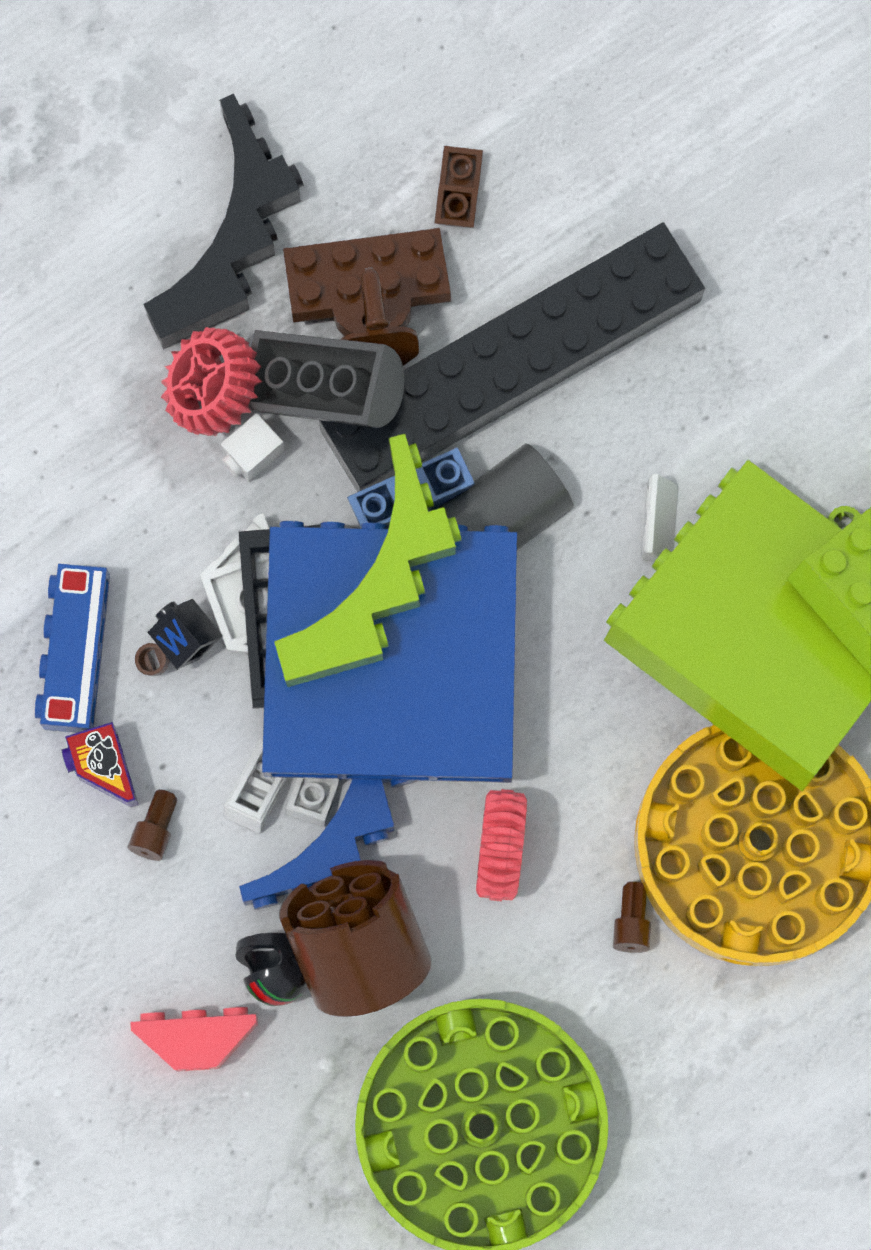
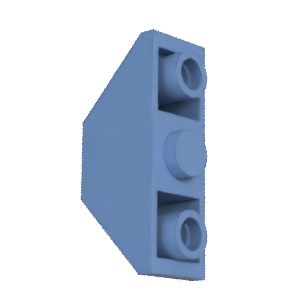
(446, 479)

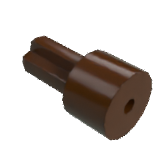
(151, 835)
(632, 929)

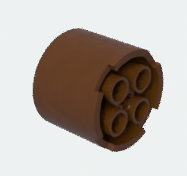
(356, 939)

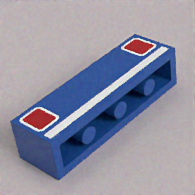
(74, 648)

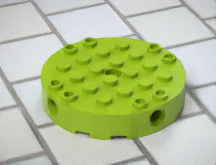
(543, 1112)

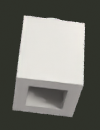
(251, 448)

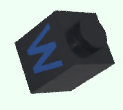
(184, 632)

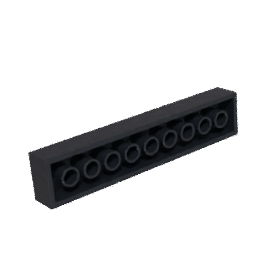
(525, 352)

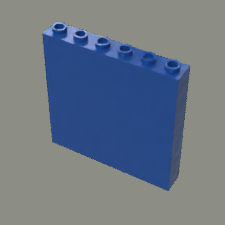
(444, 683)

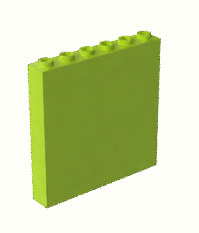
(738, 636)

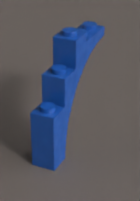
(360, 817)

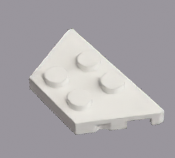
(225, 592)

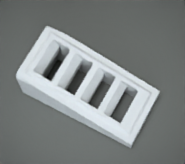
(242, 815)

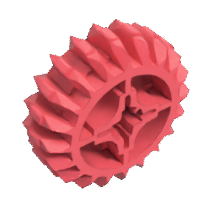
(202, 377)
(501, 845)

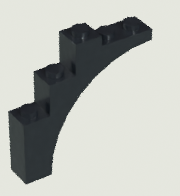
(212, 289)

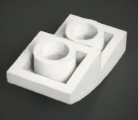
(312, 799)

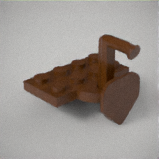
(369, 285)

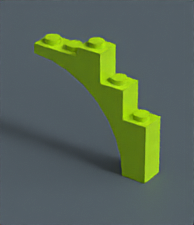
(414, 537)

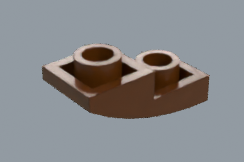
(458, 186)

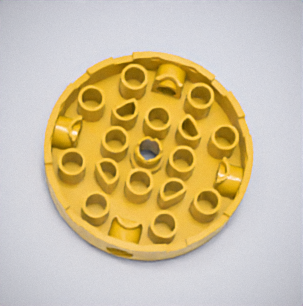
(723, 890)

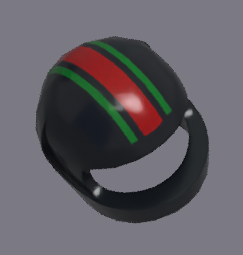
(273, 974)

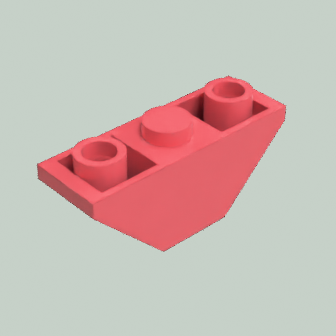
(195, 1040)

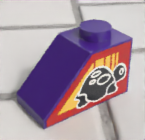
(100, 762)

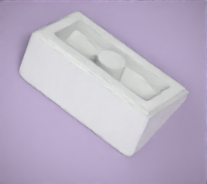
(659, 517)

